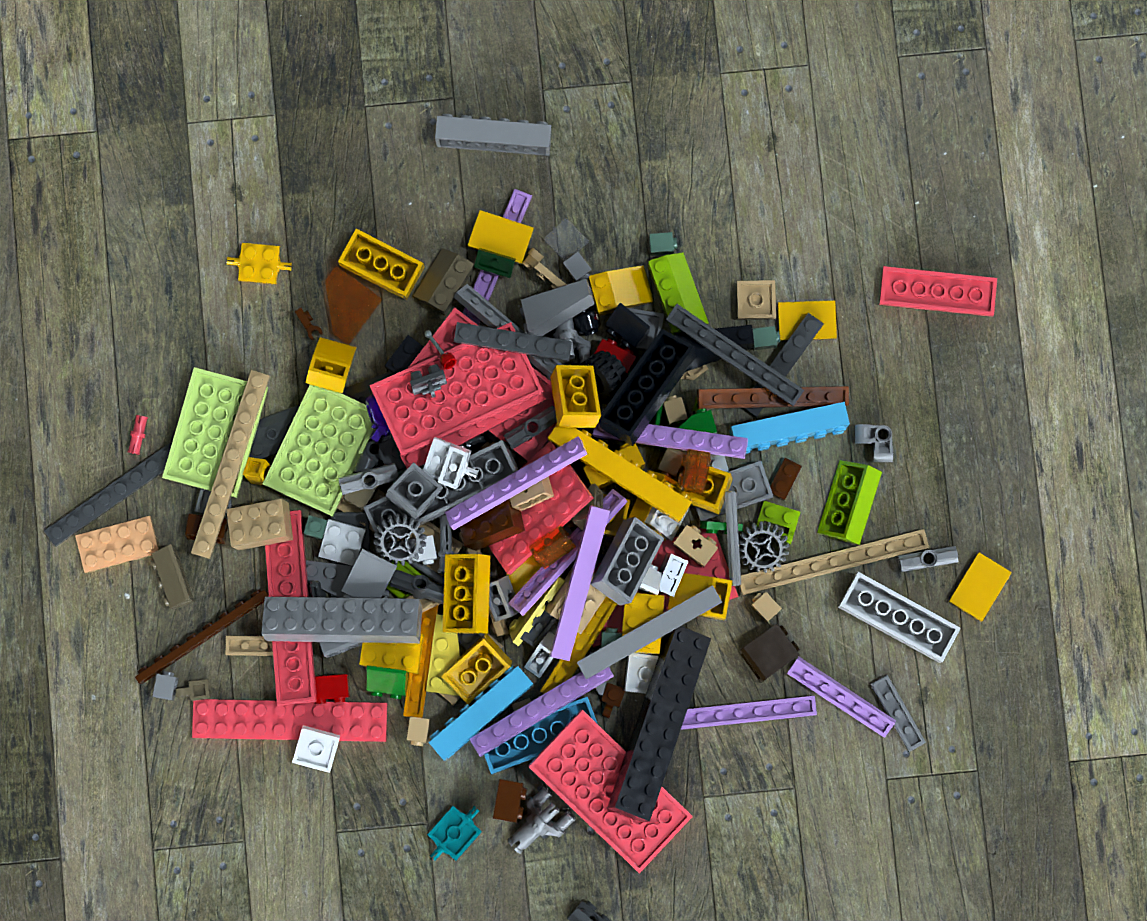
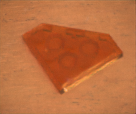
(349, 304)

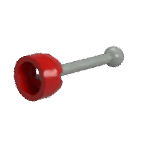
(447, 359)

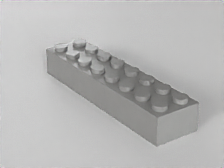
(493, 465)
(342, 620)

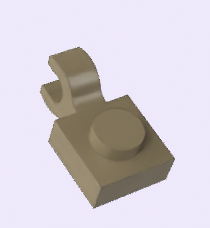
(197, 690)

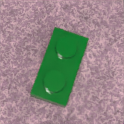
(713, 526)

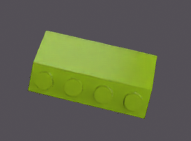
(676, 286)
(849, 502)

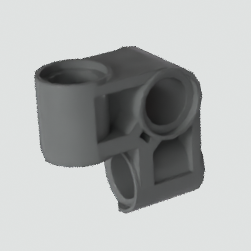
(367, 459)

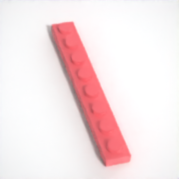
(419, 456)

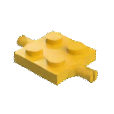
(259, 263)

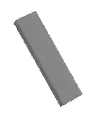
(897, 710)

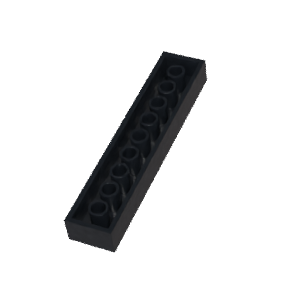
(659, 724)

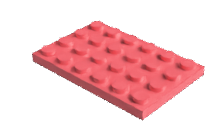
(538, 520)

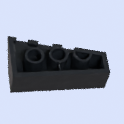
(738, 334)

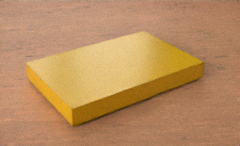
(500, 236)
(792, 314)
(980, 586)

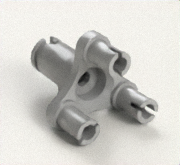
(567, 332)
(540, 821)

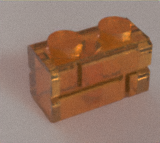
(695, 471)
(552, 546)

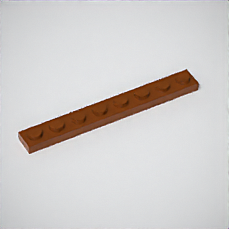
(764, 398)

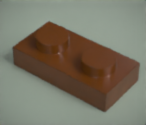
(785, 478)

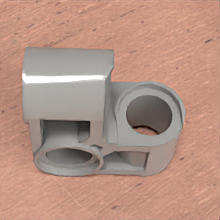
(869, 435)

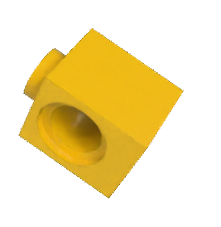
(256, 470)

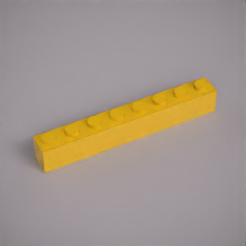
(626, 473)

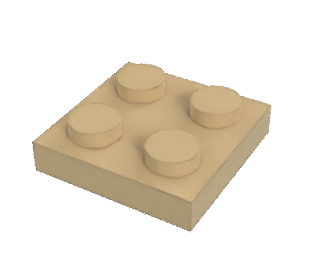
(756, 300)

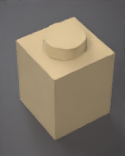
(674, 410)
(765, 606)

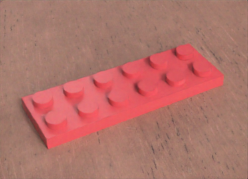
(938, 291)

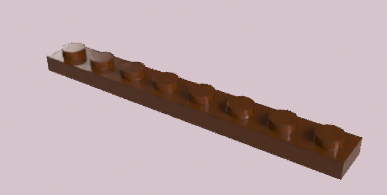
(196, 640)

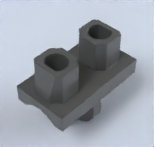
(428, 383)

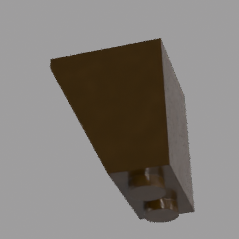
(769, 652)

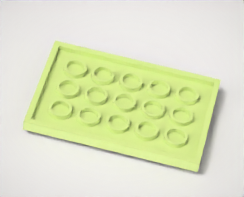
(205, 430)
(320, 448)

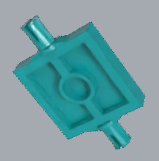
(454, 833)

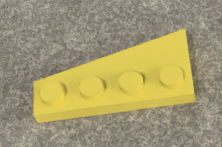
(525, 622)
(443, 655)

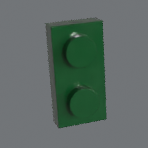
(494, 263)

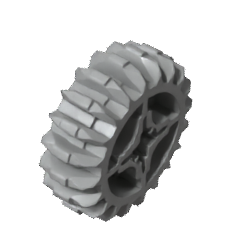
(390, 527)
(754, 561)

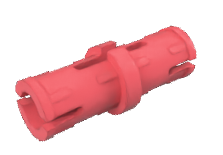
(137, 434)

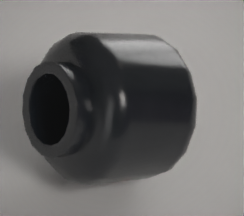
(587, 322)

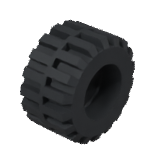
(608, 374)

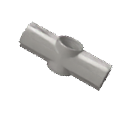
(356, 481)
(940, 557)

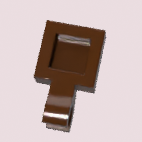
(306, 319)
(612, 697)

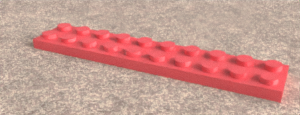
(289, 579)
(272, 722)

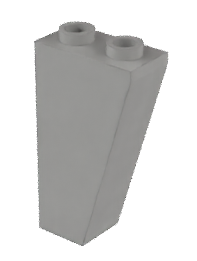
(554, 307)

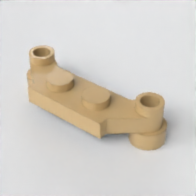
(533, 261)

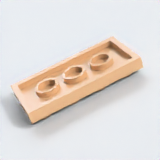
(117, 544)

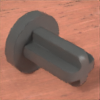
(474, 443)
(315, 589)

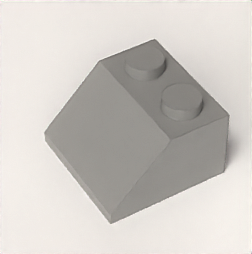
(414, 491)

